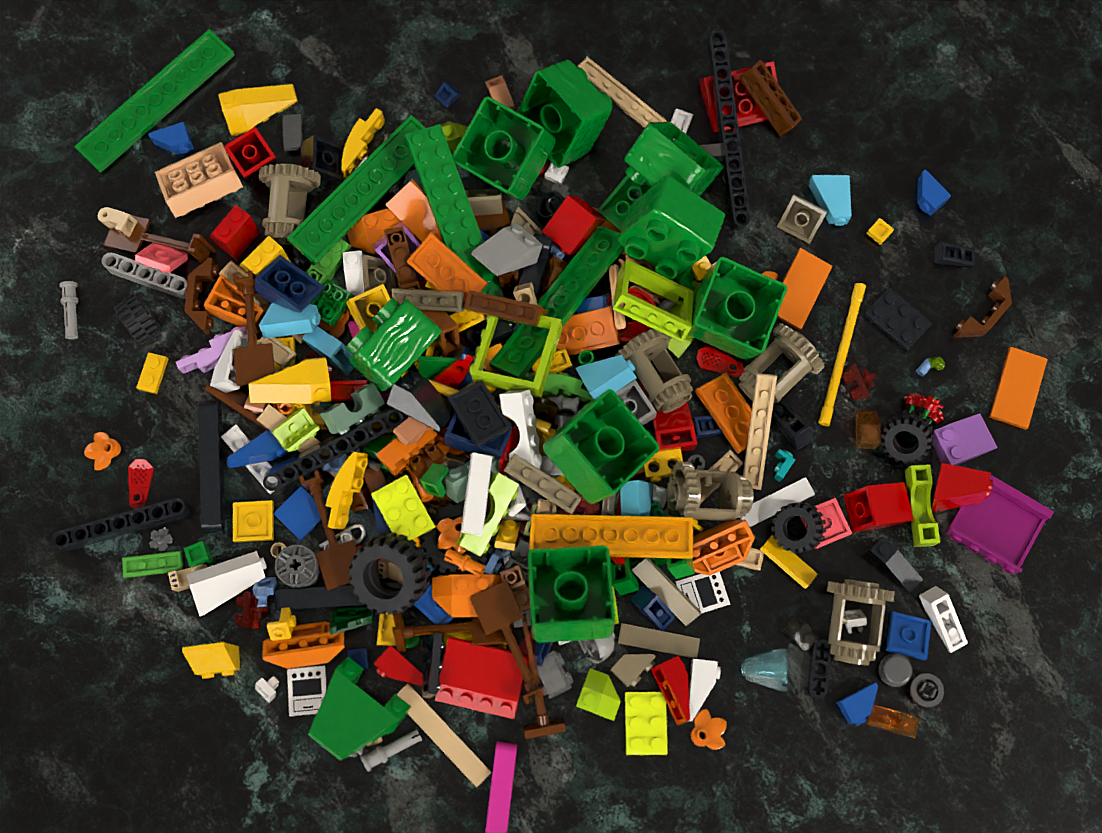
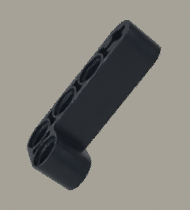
(535, 272)

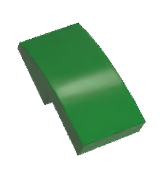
(378, 444)

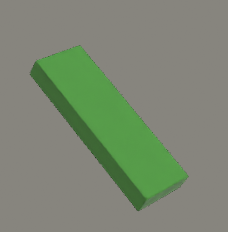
(152, 564)

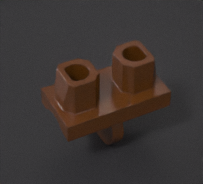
(420, 465)

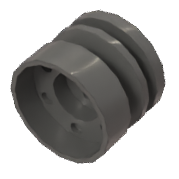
(306, 575)

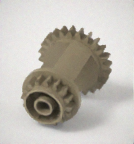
(285, 181)
(652, 347)
(796, 349)
(685, 493)
(859, 591)

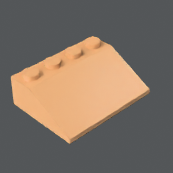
(198, 180)

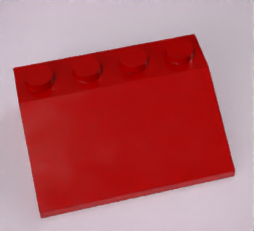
(746, 107)
(480, 678)

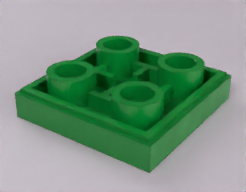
(332, 302)

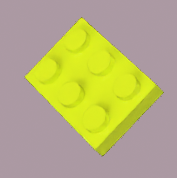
(403, 509)
(645, 723)

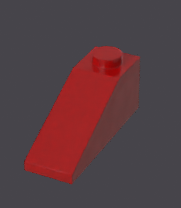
(397, 667)
(674, 686)

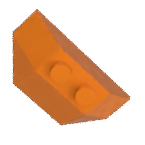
(371, 229)
(722, 546)
(454, 592)
(308, 646)

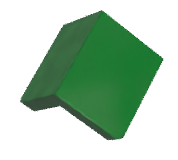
(685, 279)
(432, 480)
(198, 554)

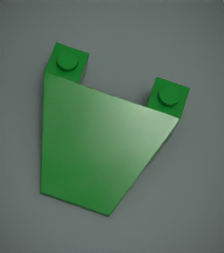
(626, 581)
(350, 716)

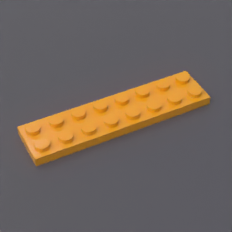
(622, 534)

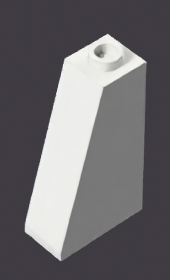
(225, 580)

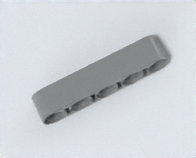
(139, 271)

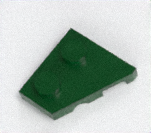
(349, 618)

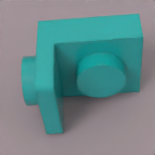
(782, 468)

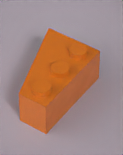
(229, 304)
(397, 454)

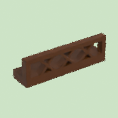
(769, 99)
(504, 308)
(236, 401)

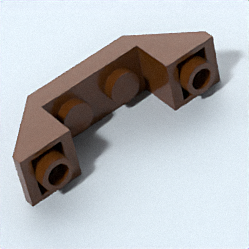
(400, 254)
(203, 273)
(1000, 294)

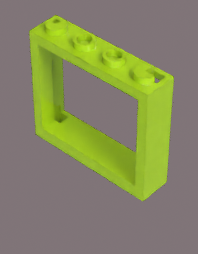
(648, 313)
(510, 383)

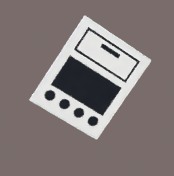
(705, 591)
(306, 690)

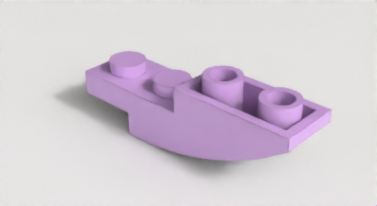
(207, 357)

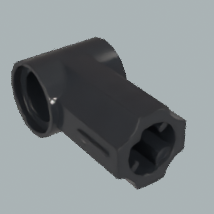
(473, 338)

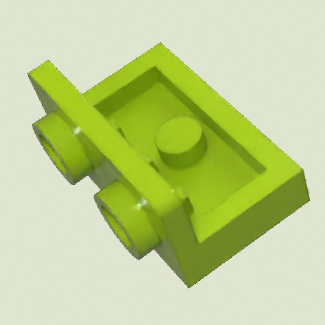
(295, 430)

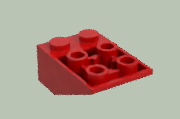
(674, 429)

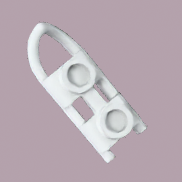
(346, 535)

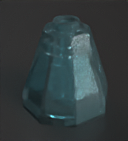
(767, 670)

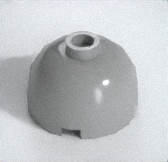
(599, 648)

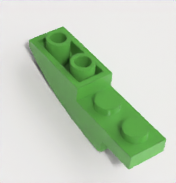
(329, 264)
(566, 382)

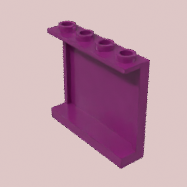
(1000, 526)

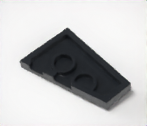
(434, 647)

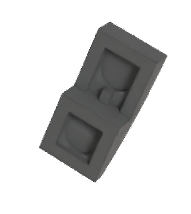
(292, 132)

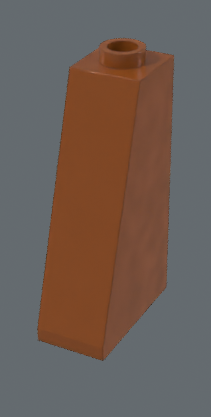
(448, 341)

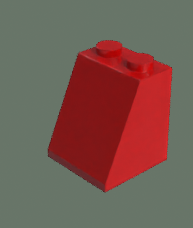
(249, 152)
(573, 224)
(235, 232)
(960, 487)
(878, 507)

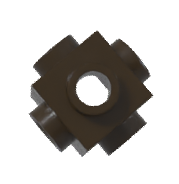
(545, 409)

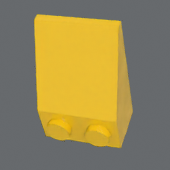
(213, 659)

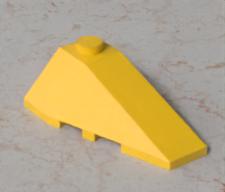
(253, 105)
(367, 305)
(296, 384)

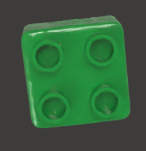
(568, 108)
(504, 148)
(668, 151)
(670, 228)
(736, 308)
(395, 345)
(601, 447)
(571, 593)

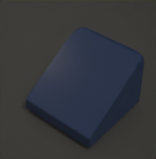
(447, 94)
(360, 656)

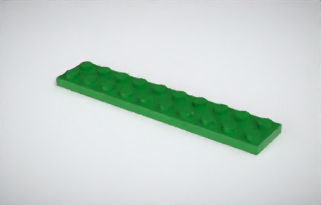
(154, 101)
(355, 195)
(449, 199)
(560, 301)

